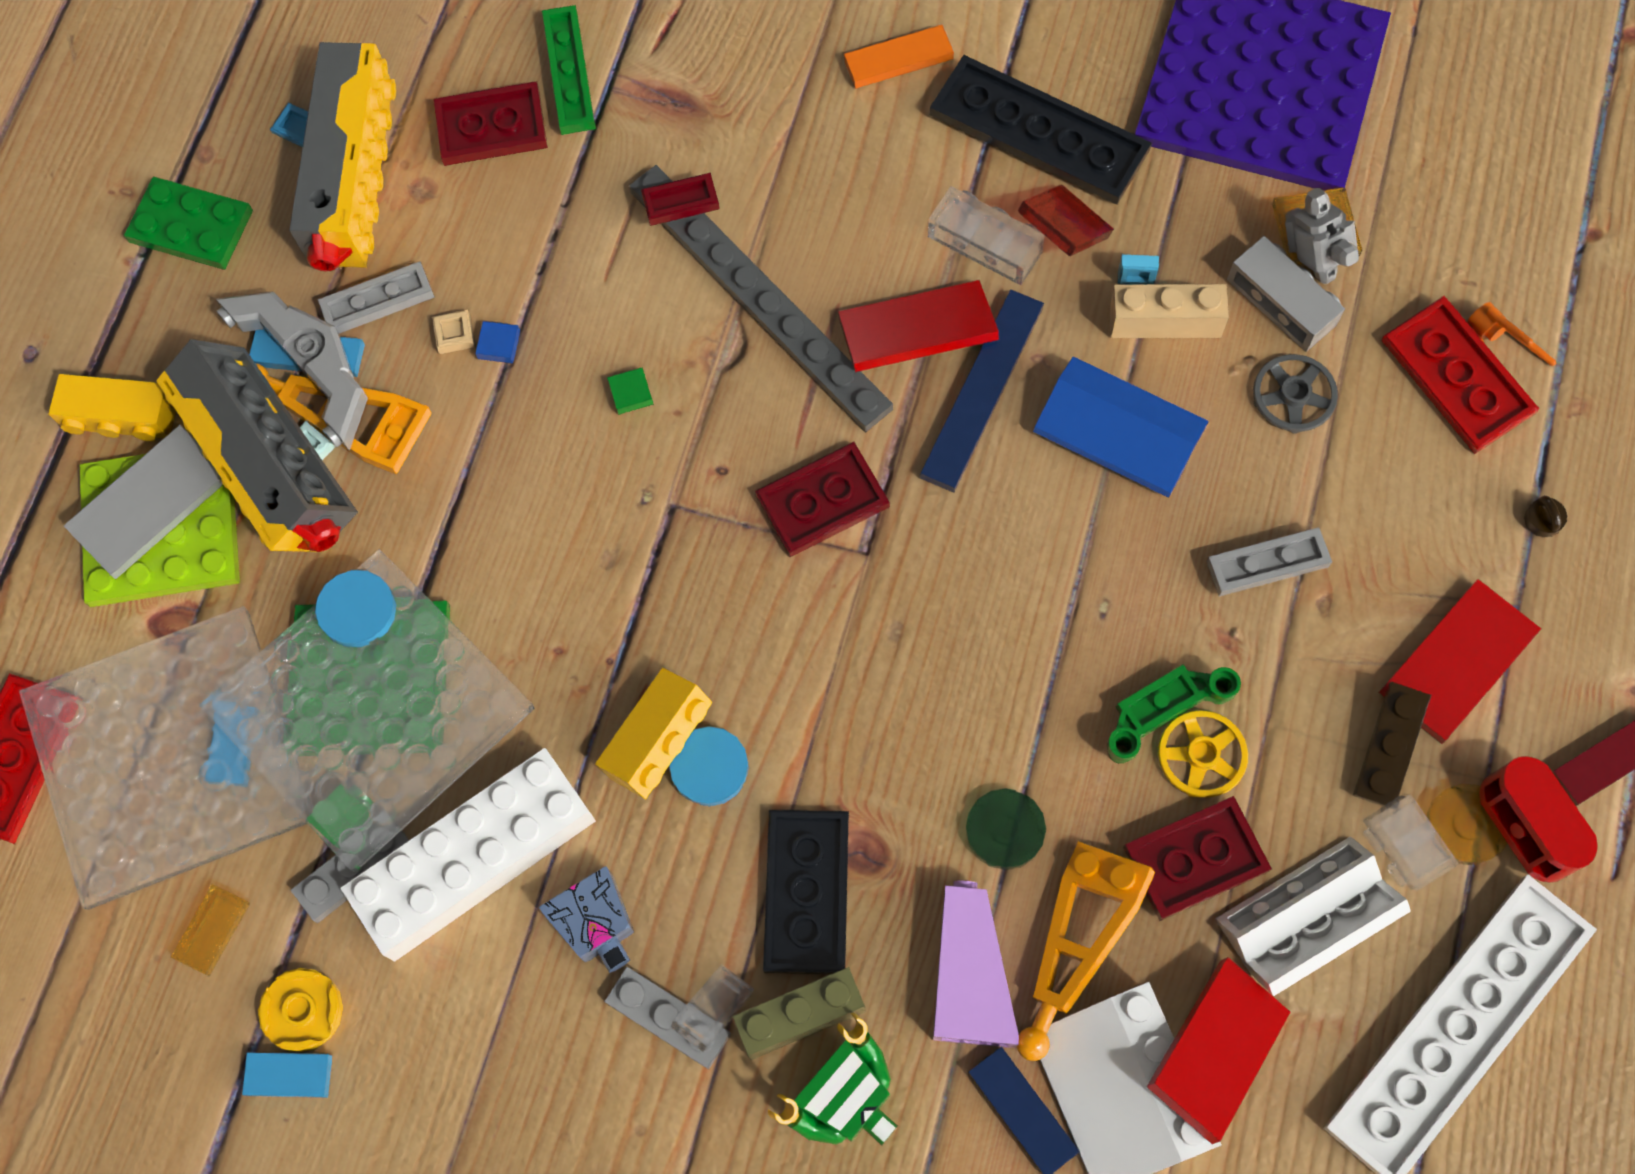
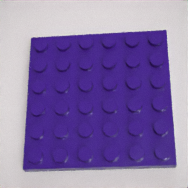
(1266, 85)

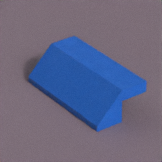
(1120, 426)

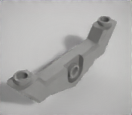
(313, 347)

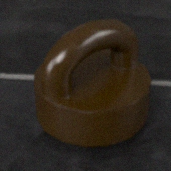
(1545, 517)

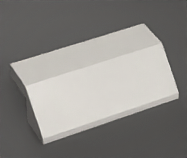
(1312, 915)

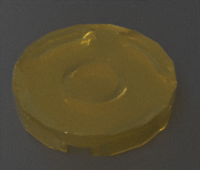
(1465, 825)

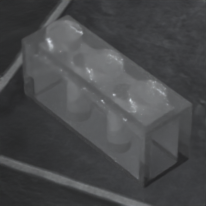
(986, 235)

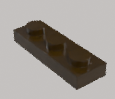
(1391, 744)

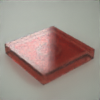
(1065, 220)

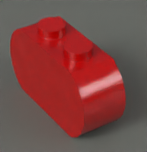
(1538, 819)

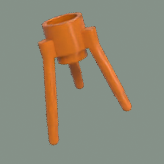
(1491, 324)

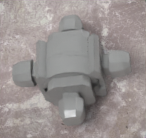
(1321, 236)

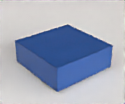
(497, 342)

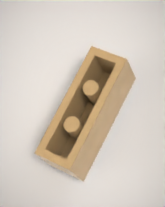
(1168, 311)

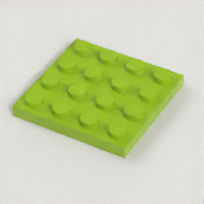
(189, 558)

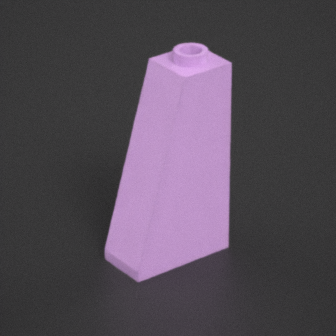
(971, 980)

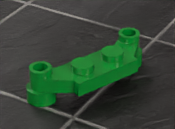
(1165, 701)

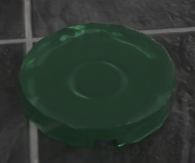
(1005, 829)

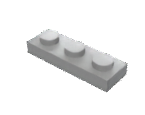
(377, 298)
(1269, 561)
(321, 890)
(655, 1012)

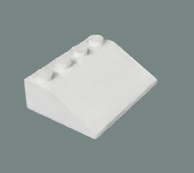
(1100, 1080)

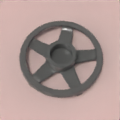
(1295, 393)

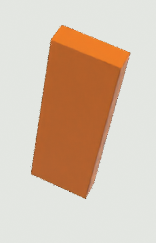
(898, 56)

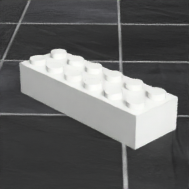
(467, 855)

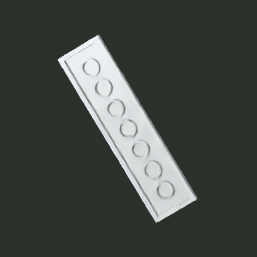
(1460, 1029)

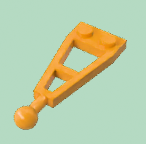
(391, 438)
(1103, 875)

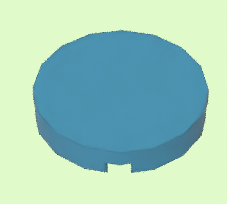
(355, 608)
(710, 767)

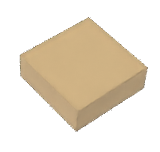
(453, 331)

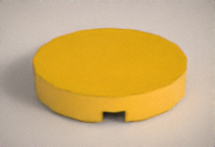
(300, 1010)

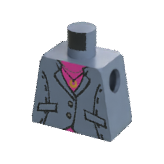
(592, 919)

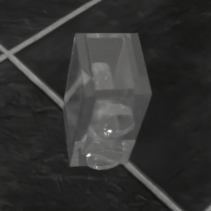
(1409, 842)

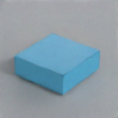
(1137, 269)

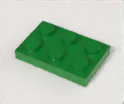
(188, 223)

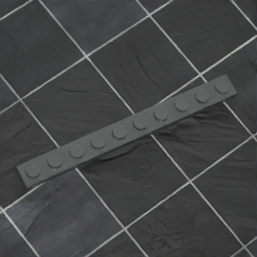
(774, 312)

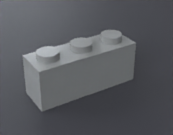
(1285, 293)

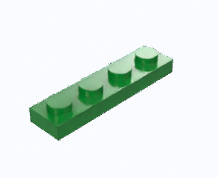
(568, 70)

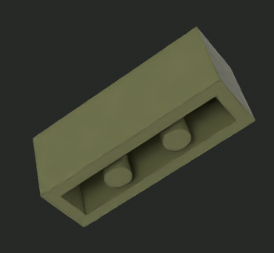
(799, 1013)

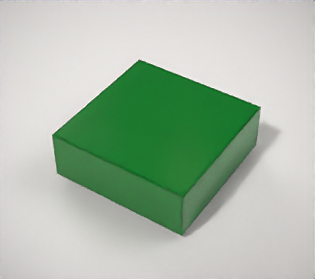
(630, 391)

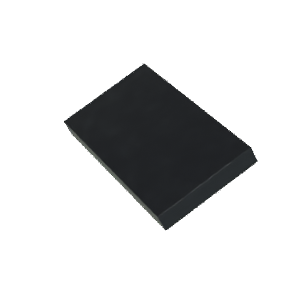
(806, 892)

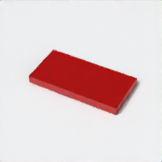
(918, 325)
(1460, 374)
(1465, 657)
(19, 763)
(1219, 1050)

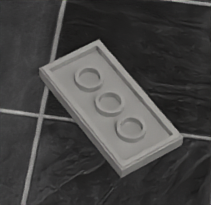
(145, 502)

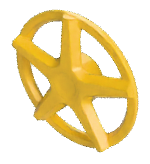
(1202, 754)

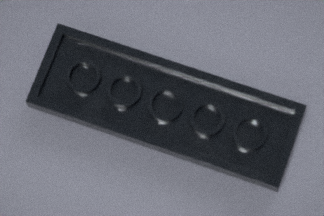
(1040, 129)

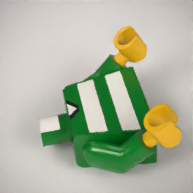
(844, 1094)

